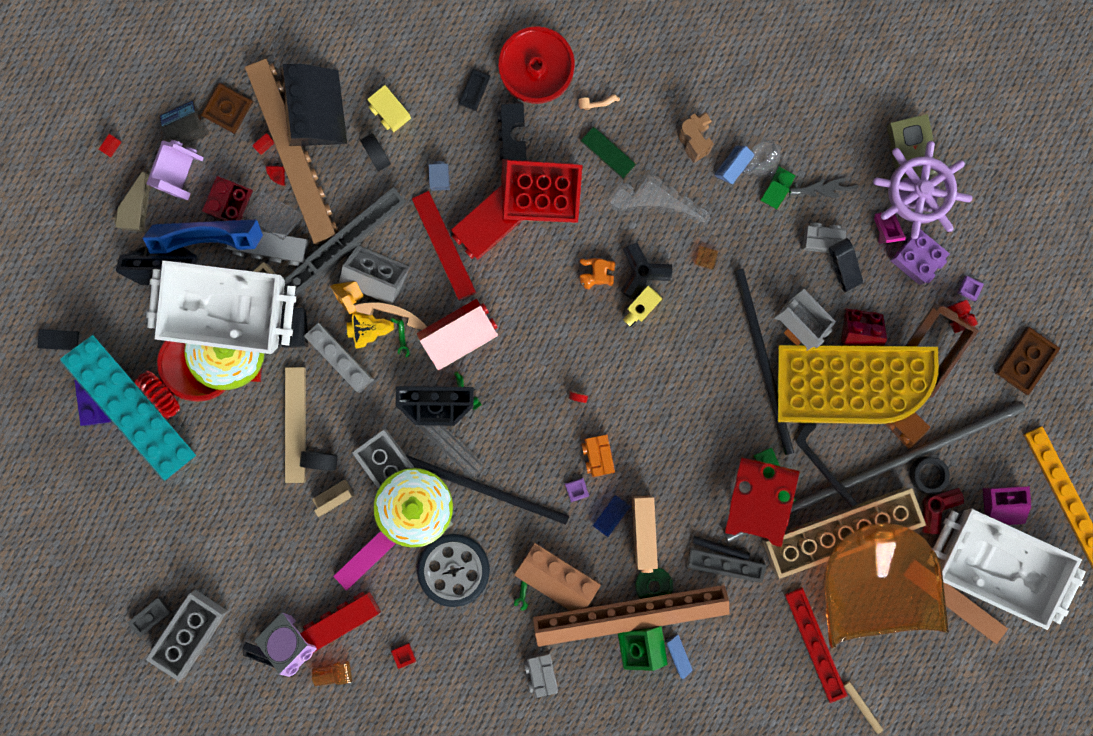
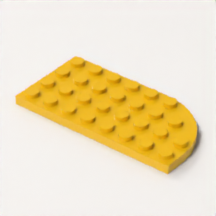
(854, 383)

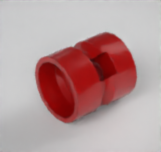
(963, 310)

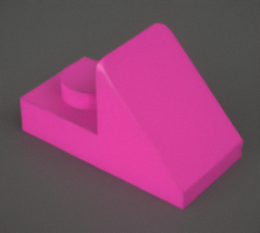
(889, 229)

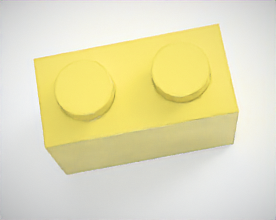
(388, 108)

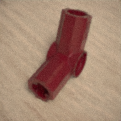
(943, 501)

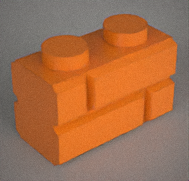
(598, 455)

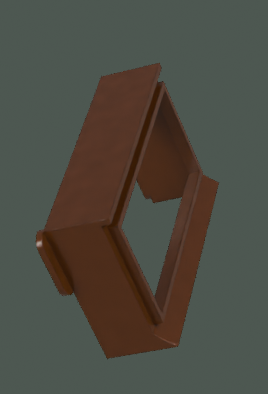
(958, 348)

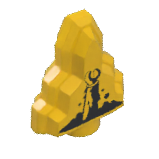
(367, 328)

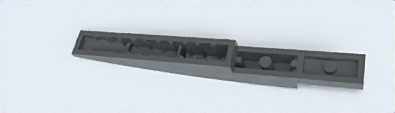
(343, 242)

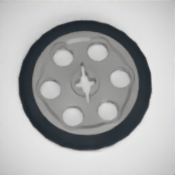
(446, 596)

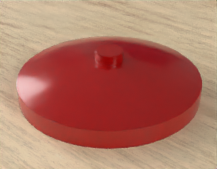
(536, 65)
(177, 376)

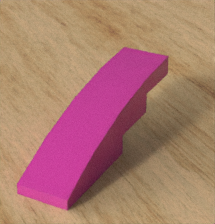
(363, 560)

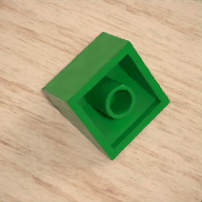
(643, 649)

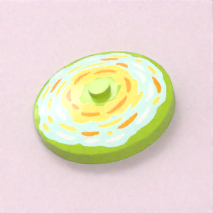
(222, 367)
(413, 507)

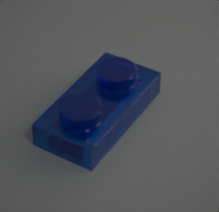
(611, 515)

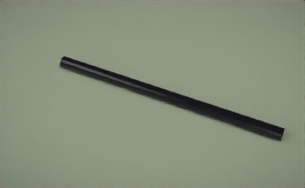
(763, 358)
(490, 491)

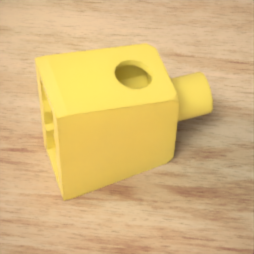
(649, 299)

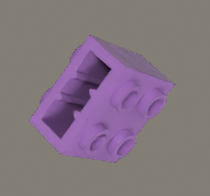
(920, 258)

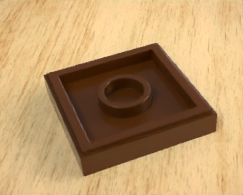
(226, 108)

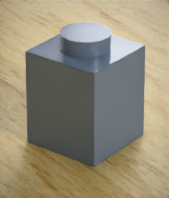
(439, 176)

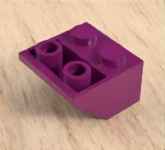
(1007, 503)

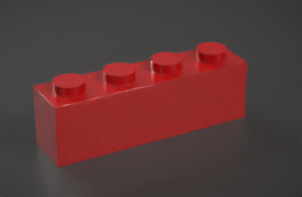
(341, 621)

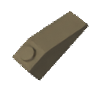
(133, 208)

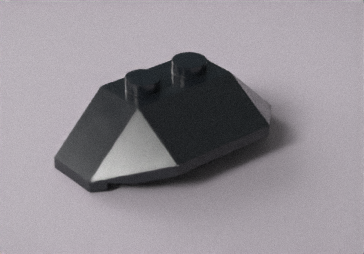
(139, 263)
(434, 404)

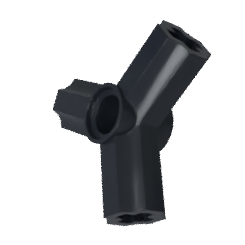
(635, 282)

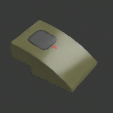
(911, 139)

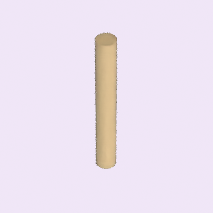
(863, 707)

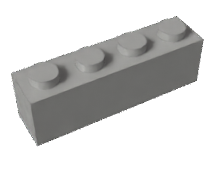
(270, 246)
(339, 357)

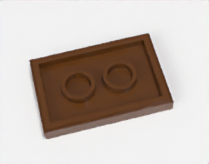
(1027, 361)

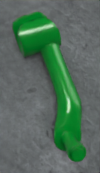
(401, 331)
(460, 383)
(522, 596)

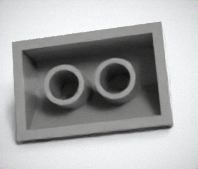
(374, 274)

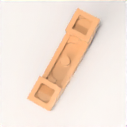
(368, 308)

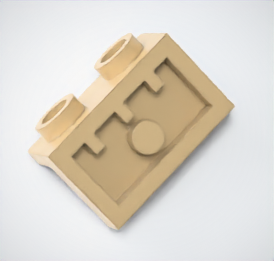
(332, 498)

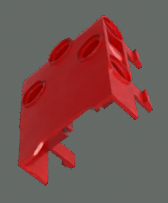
(760, 510)

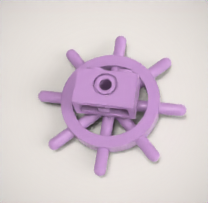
(921, 193)

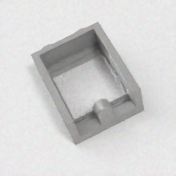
(806, 319)

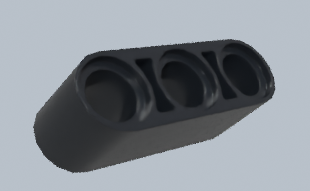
(845, 264)

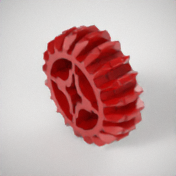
(157, 394)

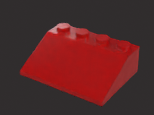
(541, 190)

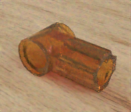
(337, 674)

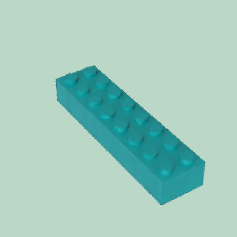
(127, 408)

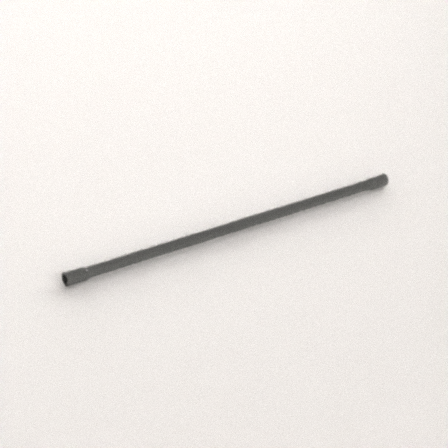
(1007, 412)

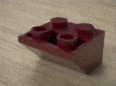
(227, 200)
(863, 328)

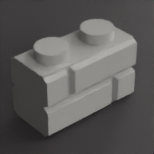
(820, 238)
(542, 674)

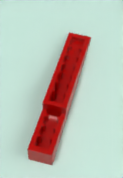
(444, 246)

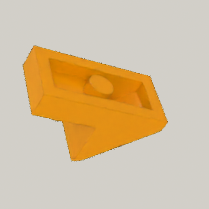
(347, 294)

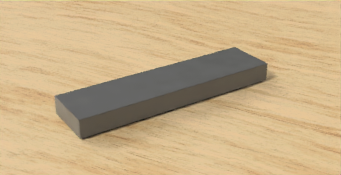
(726, 565)

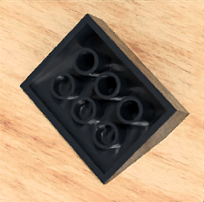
(313, 105)

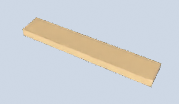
(295, 423)

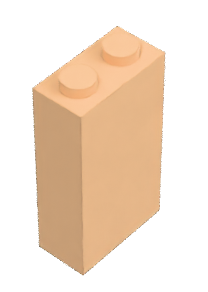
(644, 533)

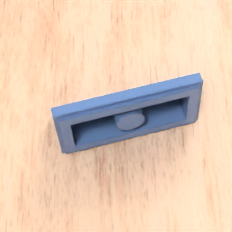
(734, 164)
(679, 656)

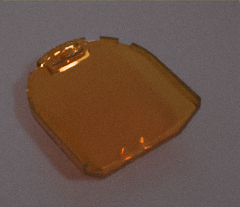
(883, 584)

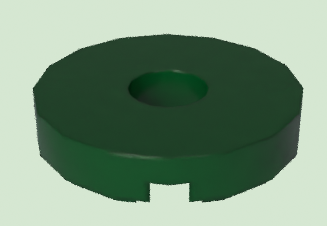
(660, 575)

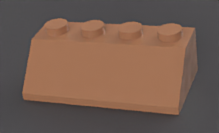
(557, 579)

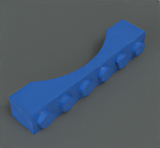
(236, 233)

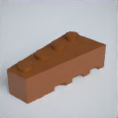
(909, 429)

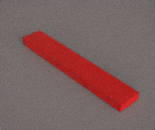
(815, 645)

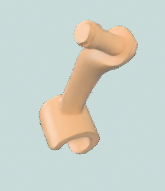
(584, 103)

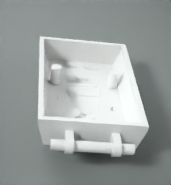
(220, 307)
(1008, 568)

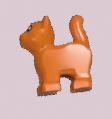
(599, 271)

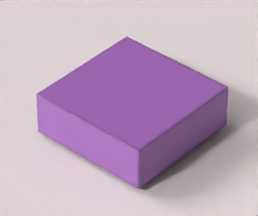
(970, 288)
(577, 489)

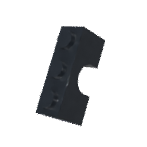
(511, 117)

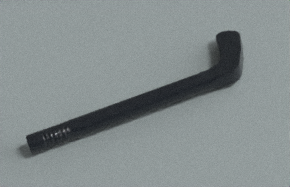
(801, 442)

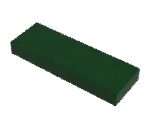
(608, 152)

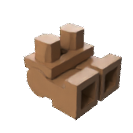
(692, 136)

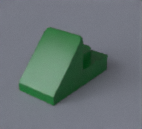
(778, 188)

